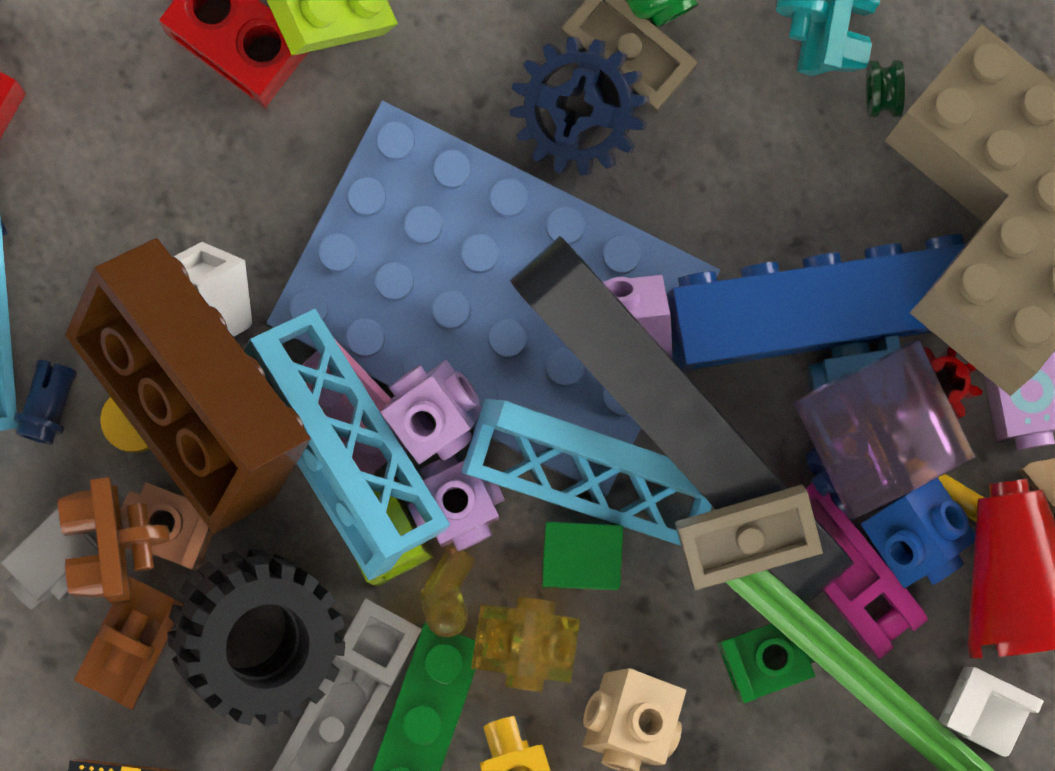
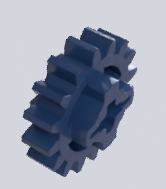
(572, 134)

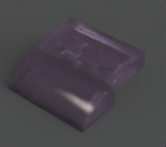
(884, 429)

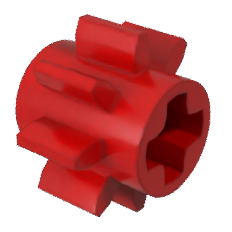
(958, 375)

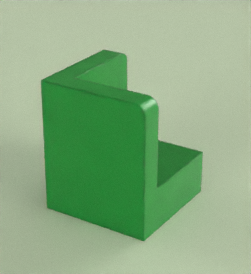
(582, 556)

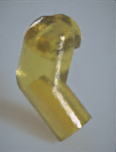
(442, 594)

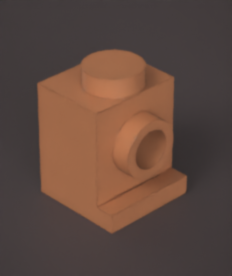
(190, 535)

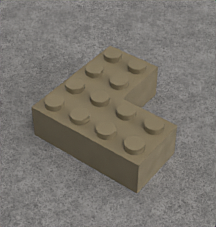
(991, 146)

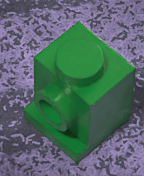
(746, 667)

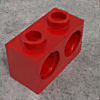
(227, 43)

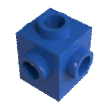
(921, 534)

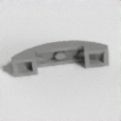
(339, 722)

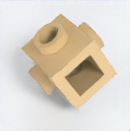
(633, 720)

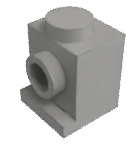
(40, 562)

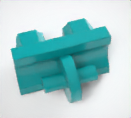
(825, 34)

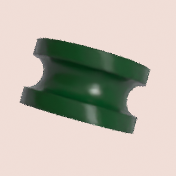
(885, 88)

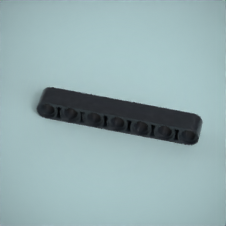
(662, 398)

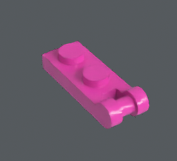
(865, 582)

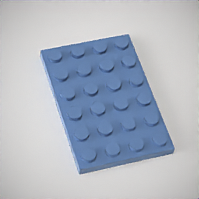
(422, 265)

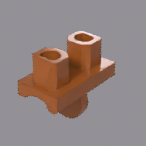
(100, 512)
(128, 645)

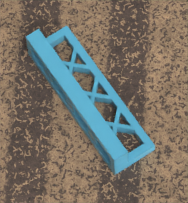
(583, 446)
(329, 464)

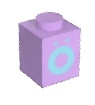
(1027, 413)

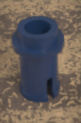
(45, 403)

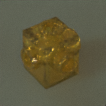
(526, 643)

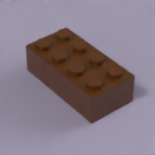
(186, 384)

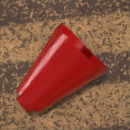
(1013, 572)

